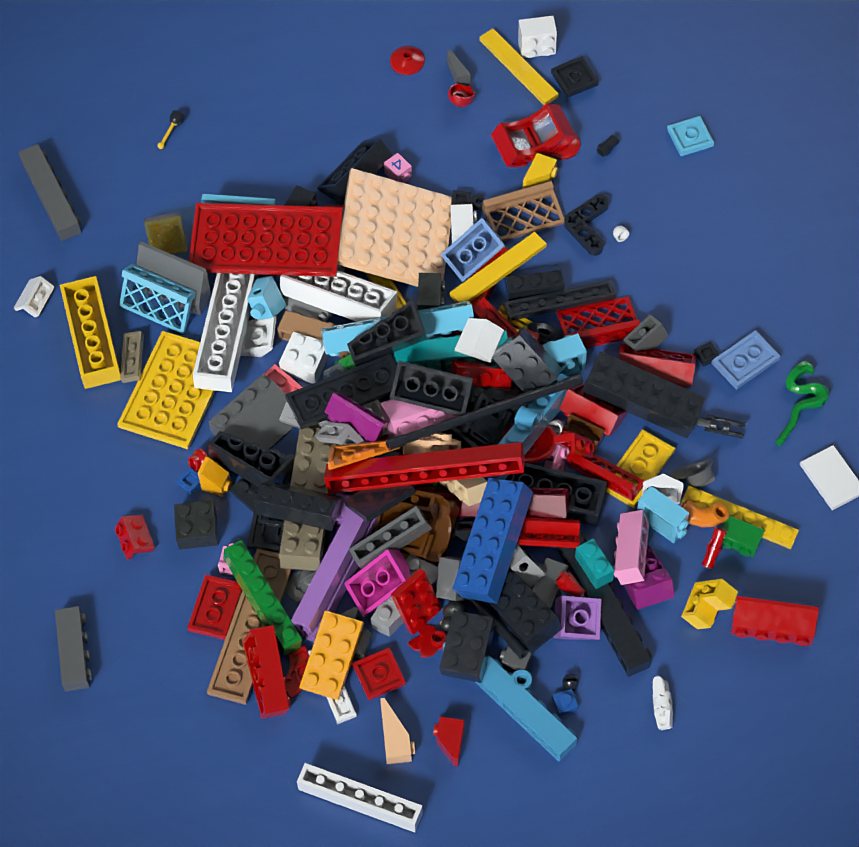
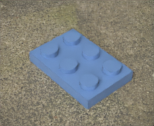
(745, 359)

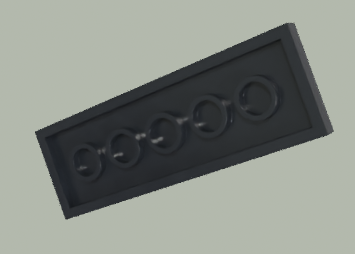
(361, 384)

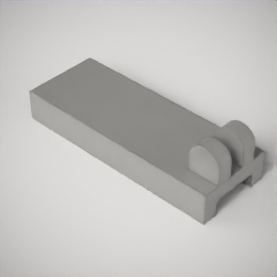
(306, 309)

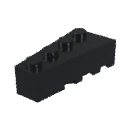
(389, 335)
(249, 459)

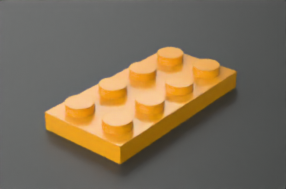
(331, 655)

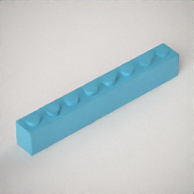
(435, 321)

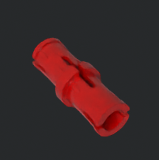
(714, 547)

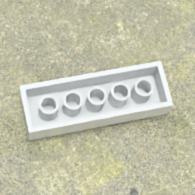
(341, 295)

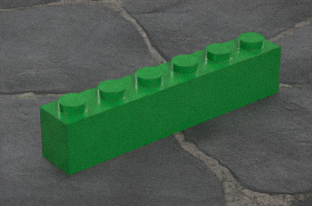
(261, 597)

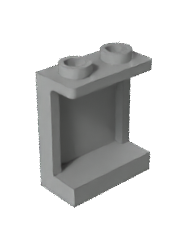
(339, 434)

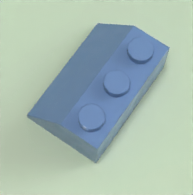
(473, 249)

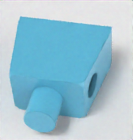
(265, 299)

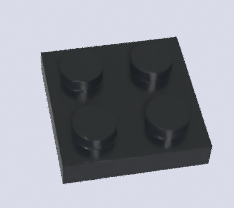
(574, 77)

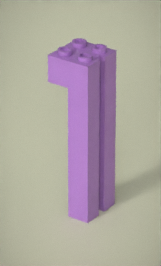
(335, 569)

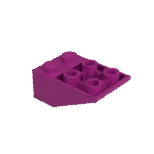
(656, 584)

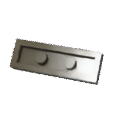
(132, 356)

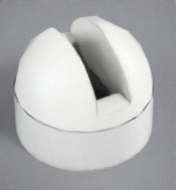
(620, 233)
(557, 430)

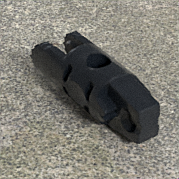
(711, 421)

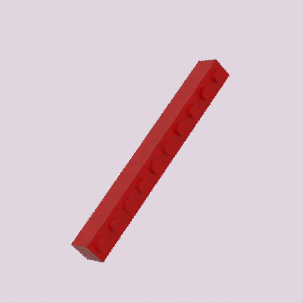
(426, 468)

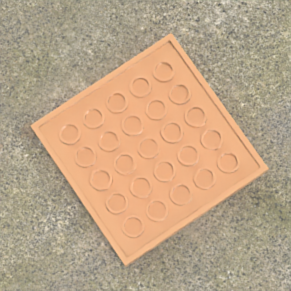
(393, 228)

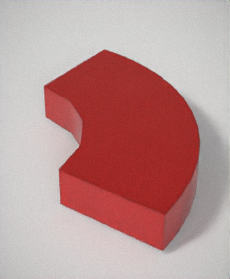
(298, 663)

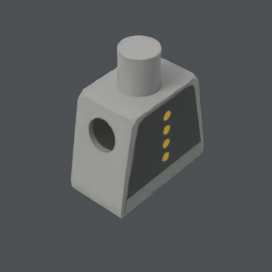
(532, 573)

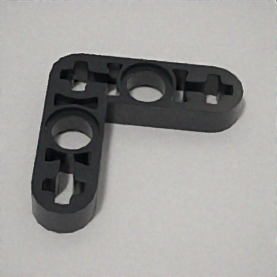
(581, 223)

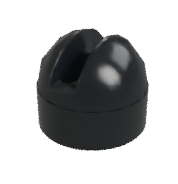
(570, 684)

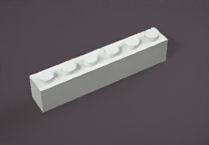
(360, 797)

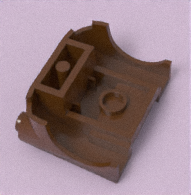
(441, 516)

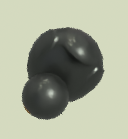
(448, 611)

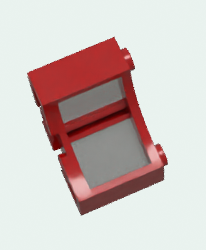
(538, 133)

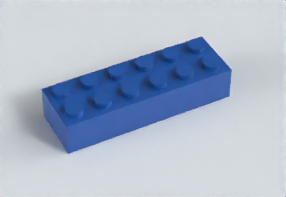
(492, 540)

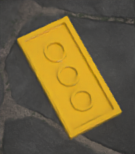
(645, 460)

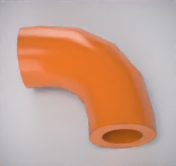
(705, 516)

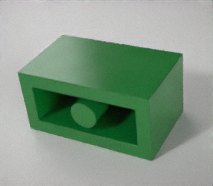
(742, 536)

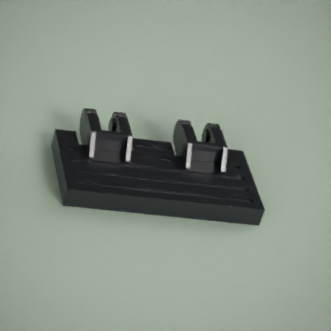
(267, 534)

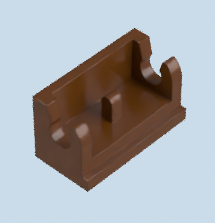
(586, 430)

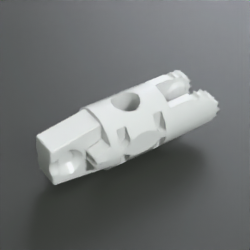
(662, 703)

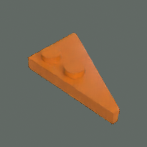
(350, 453)

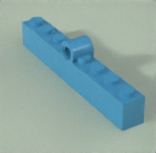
(533, 420)
(525, 709)

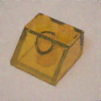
(166, 232)

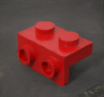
(576, 443)
(134, 535)

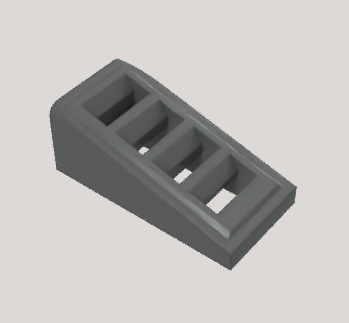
(458, 71)

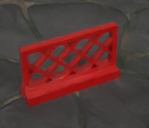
(601, 334)

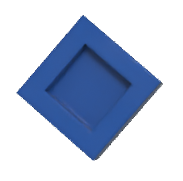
(189, 481)
(565, 702)

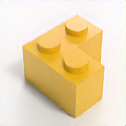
(706, 600)

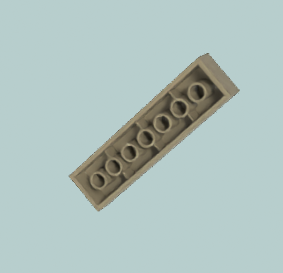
(303, 544)

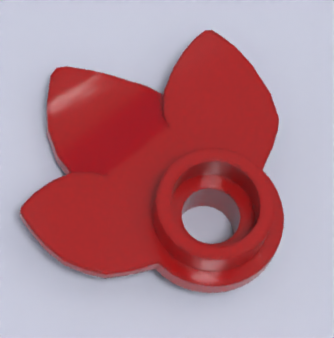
(427, 641)

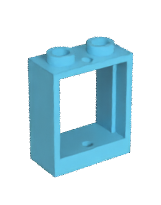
(664, 514)

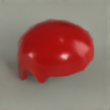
(461, 95)

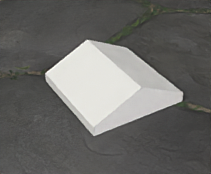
(259, 337)
(479, 339)
(666, 485)

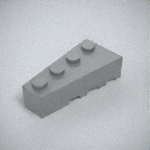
(387, 617)

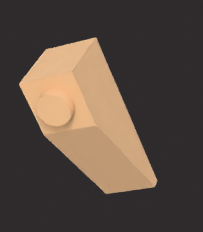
(396, 737)

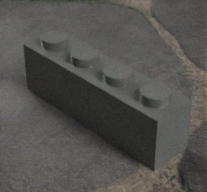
(392, 536)
(72, 648)

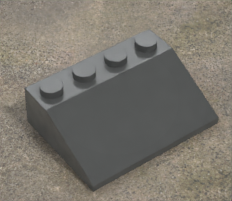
(176, 270)
(254, 414)

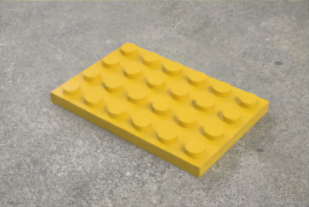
(165, 398)

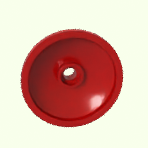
(542, 448)

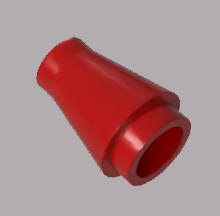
(569, 584)

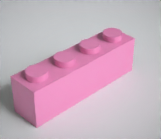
(631, 547)

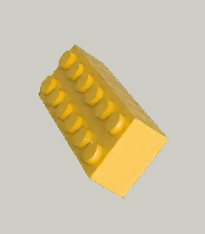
(90, 332)

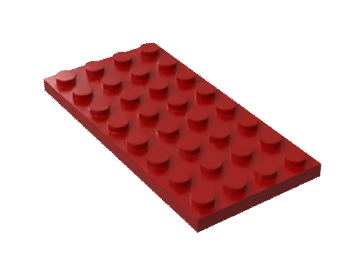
(266, 239)

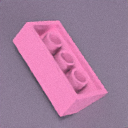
(408, 417)

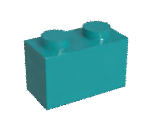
(594, 563)

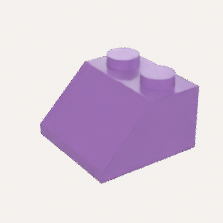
(578, 618)

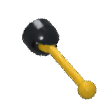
(176, 119)

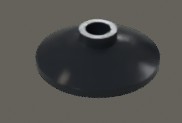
(546, 332)

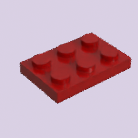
(416, 601)
(215, 607)

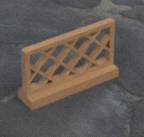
(518, 198)

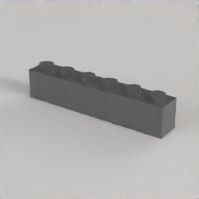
(50, 193)
(547, 591)

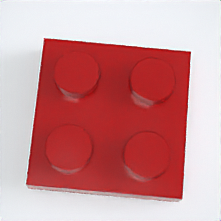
(378, 674)

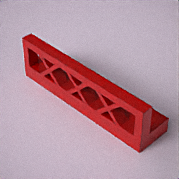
(617, 484)
(550, 532)

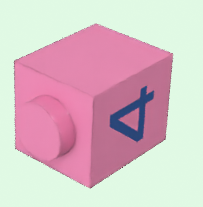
(398, 168)

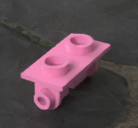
(558, 457)

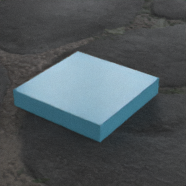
(690, 136)

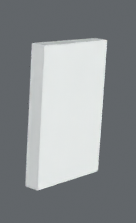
(831, 477)

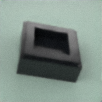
(706, 353)

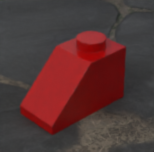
(449, 737)

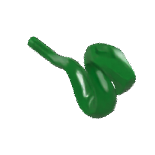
(821, 396)

